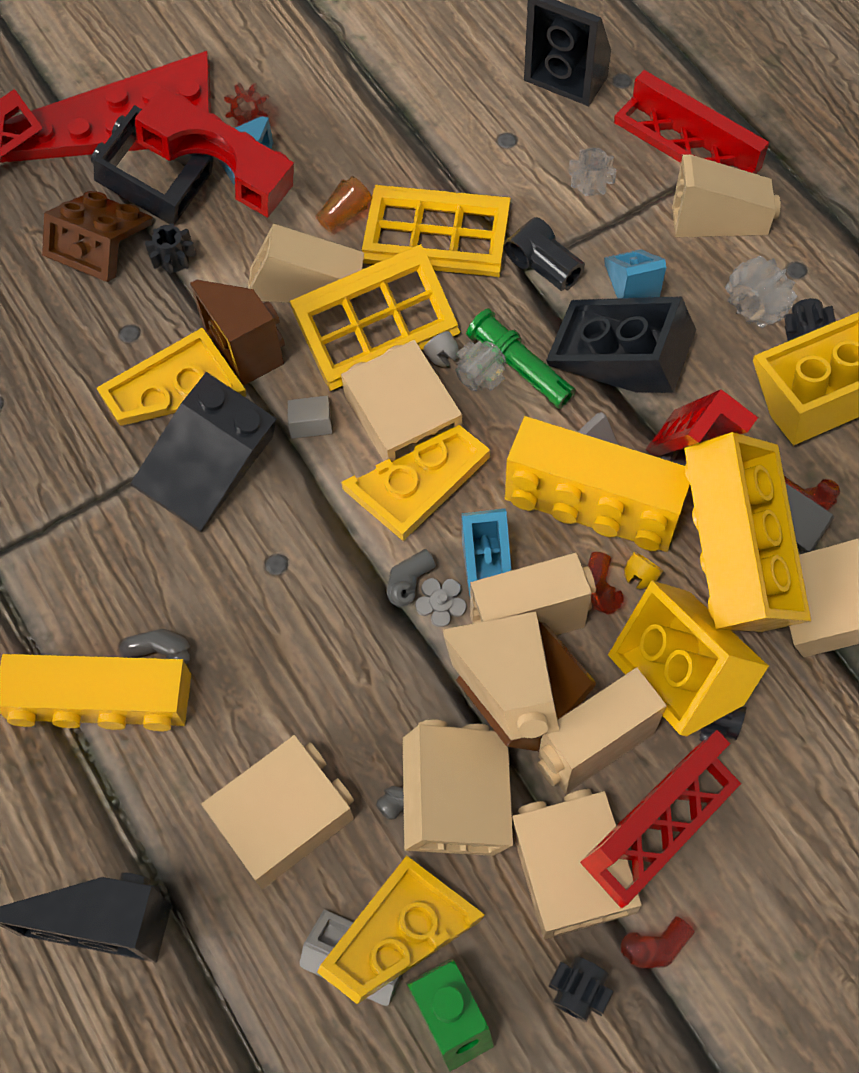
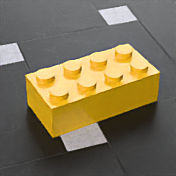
(595, 484)
(746, 534)

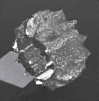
(761, 291)

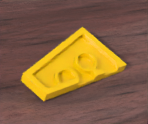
(165, 379)
(416, 484)
(396, 931)

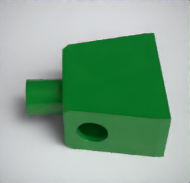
(451, 1014)

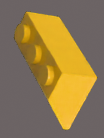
(812, 380)
(685, 659)

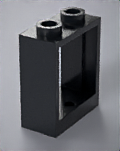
(164, 206)

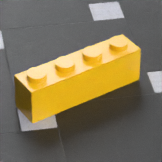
(94, 691)

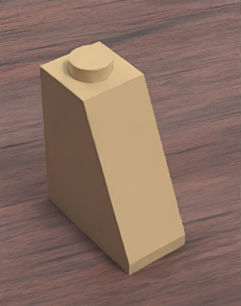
(722, 200)
(299, 263)
(507, 672)

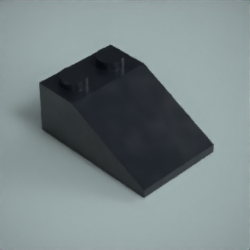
(565, 50)
(625, 342)
(204, 451)
(97, 915)

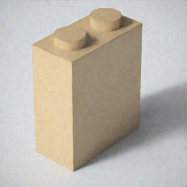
(399, 400)
(553, 588)
(832, 599)
(600, 731)
(456, 790)
(280, 810)
(550, 849)

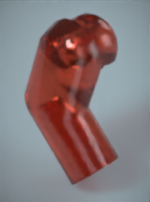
(824, 494)
(605, 598)
(657, 950)

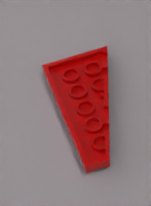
(87, 119)

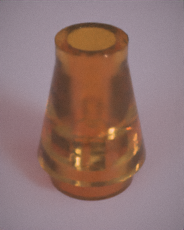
(344, 203)

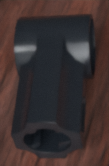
(537, 248)

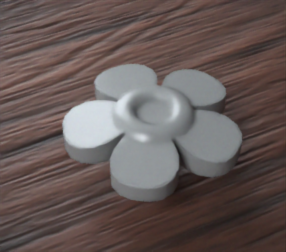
(440, 601)

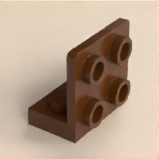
(88, 233)
(568, 683)

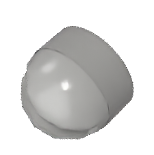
(441, 348)

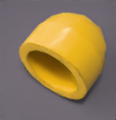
(643, 569)

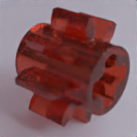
(247, 95)

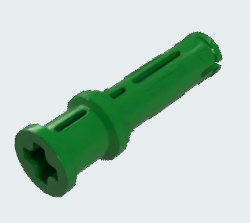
(528, 365)

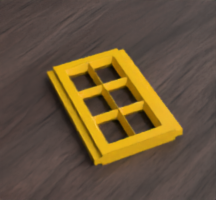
(439, 201)
(362, 282)

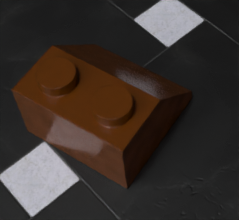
(240, 328)

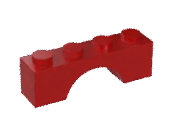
(178, 128)

